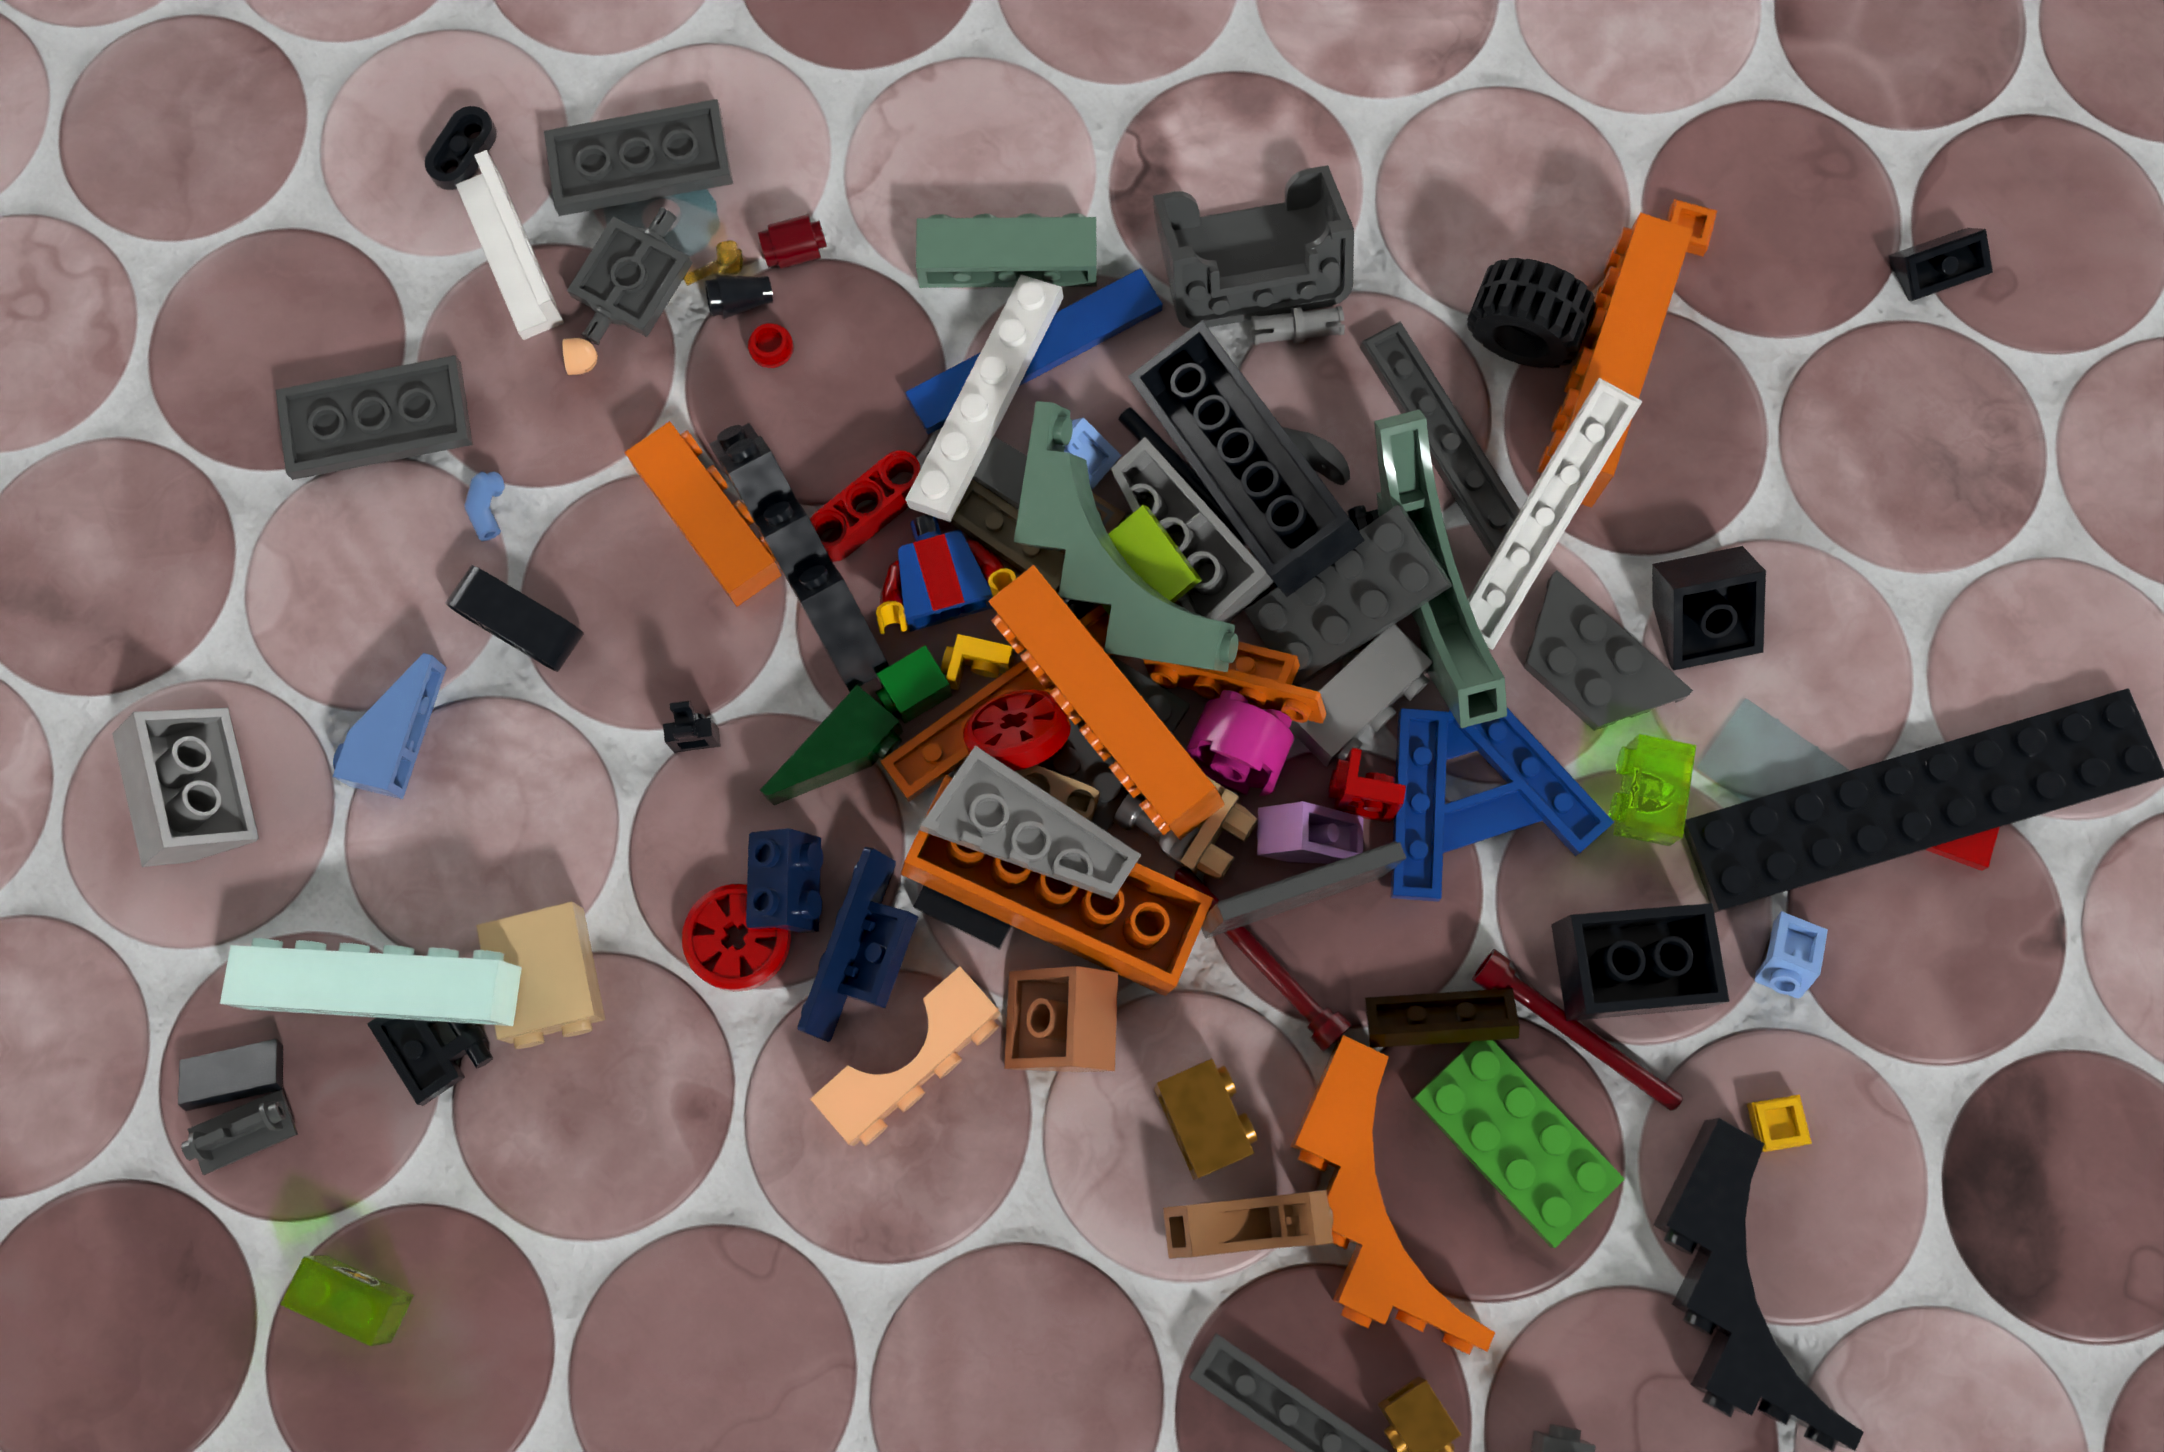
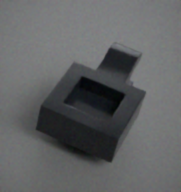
(690, 729)

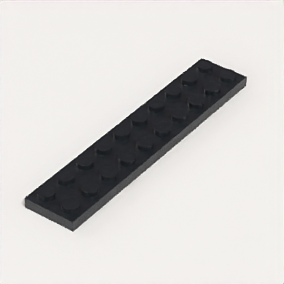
(1921, 800)

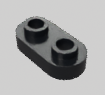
(457, 150)

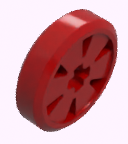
(1018, 728)
(724, 967)

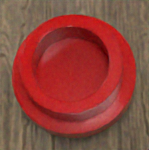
(770, 345)

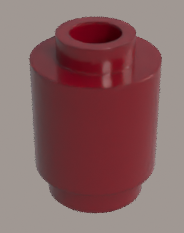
(792, 241)

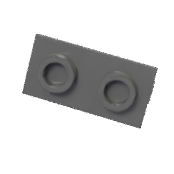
(240, 1132)

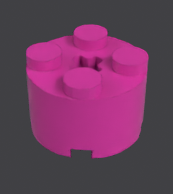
(1241, 743)

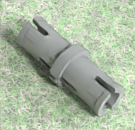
(1297, 325)

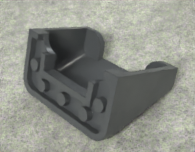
(1259, 256)

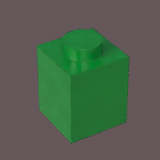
(913, 685)

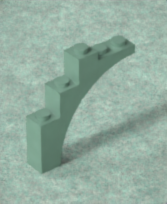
(1448, 630)

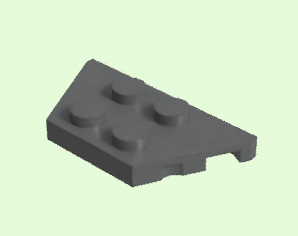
(1594, 661)

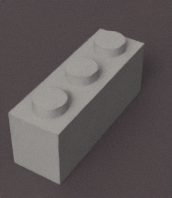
(1365, 695)

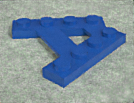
(1535, 793)

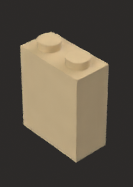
(557, 972)

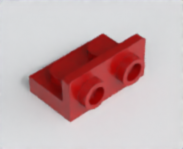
(1371, 797)

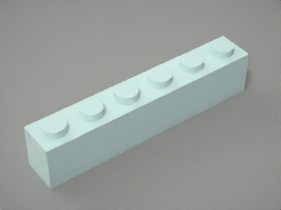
(372, 984)

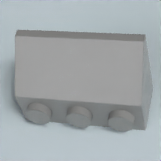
(184, 784)

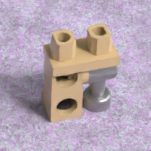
(1198, 848)

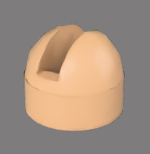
(578, 356)

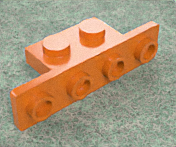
(1257, 674)

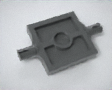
(630, 276)

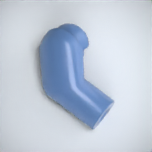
(478, 503)

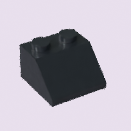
(1710, 607)

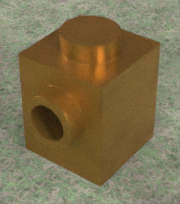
(1418, 1420)

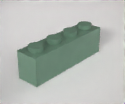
(999, 250)

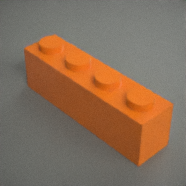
(703, 512)

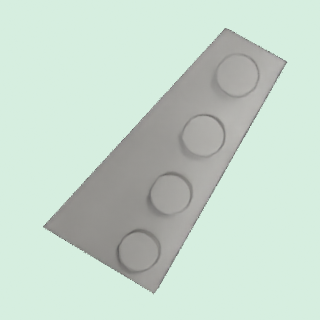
(1020, 823)

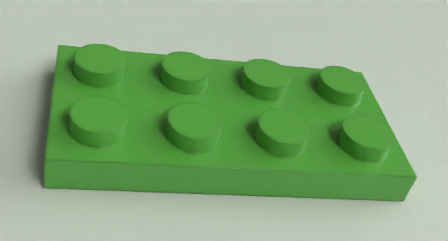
(1518, 1140)

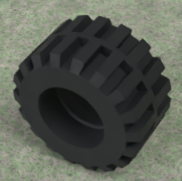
(1531, 313)

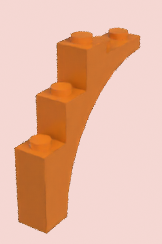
(1380, 1271)

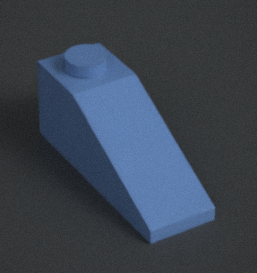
(388, 737)

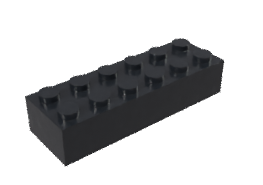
(1246, 459)

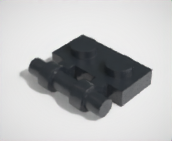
(423, 1058)

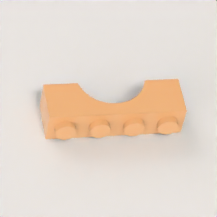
(861, 1101)

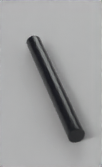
(1141, 429)

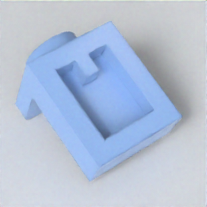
(1094, 448)
(1792, 956)

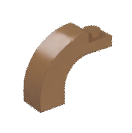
(1248, 1224)

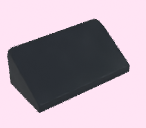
(1942, 262)

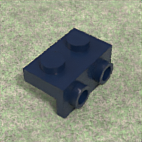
(784, 880)

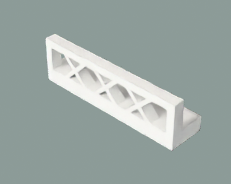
(509, 250)

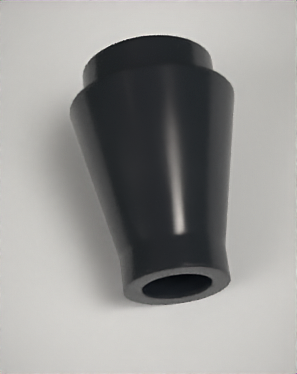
(735, 294)

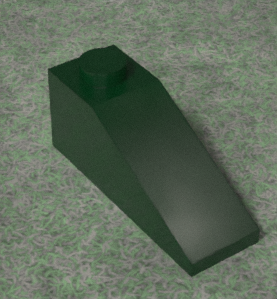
(843, 744)

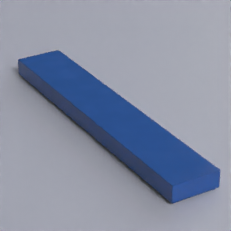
(1069, 335)

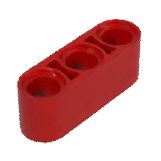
(871, 485)

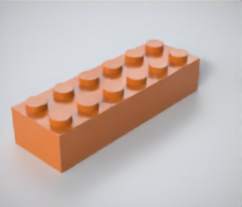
(1624, 326)
(1099, 694)
(1138, 933)

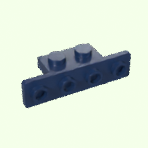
(862, 950)

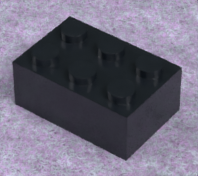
(1639, 962)

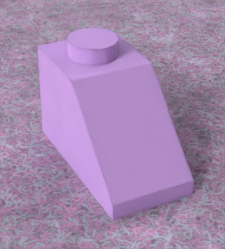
(1308, 833)

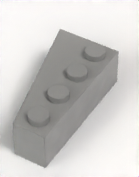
(1226, 567)

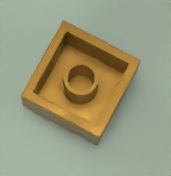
(1205, 1118)

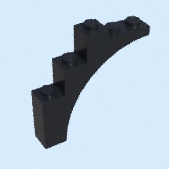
(800, 554)
(1742, 1361)

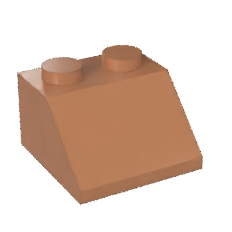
(1061, 1020)

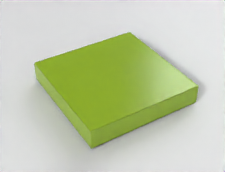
(1153, 555)

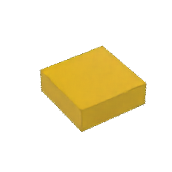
(1779, 1123)

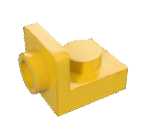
(983, 656)

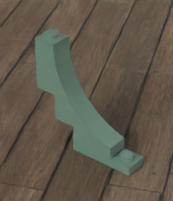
(1062, 516)

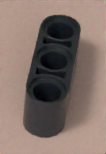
(514, 618)

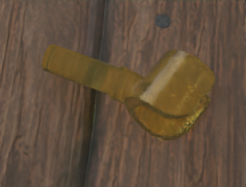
(728, 262)

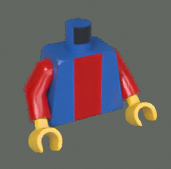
(939, 579)

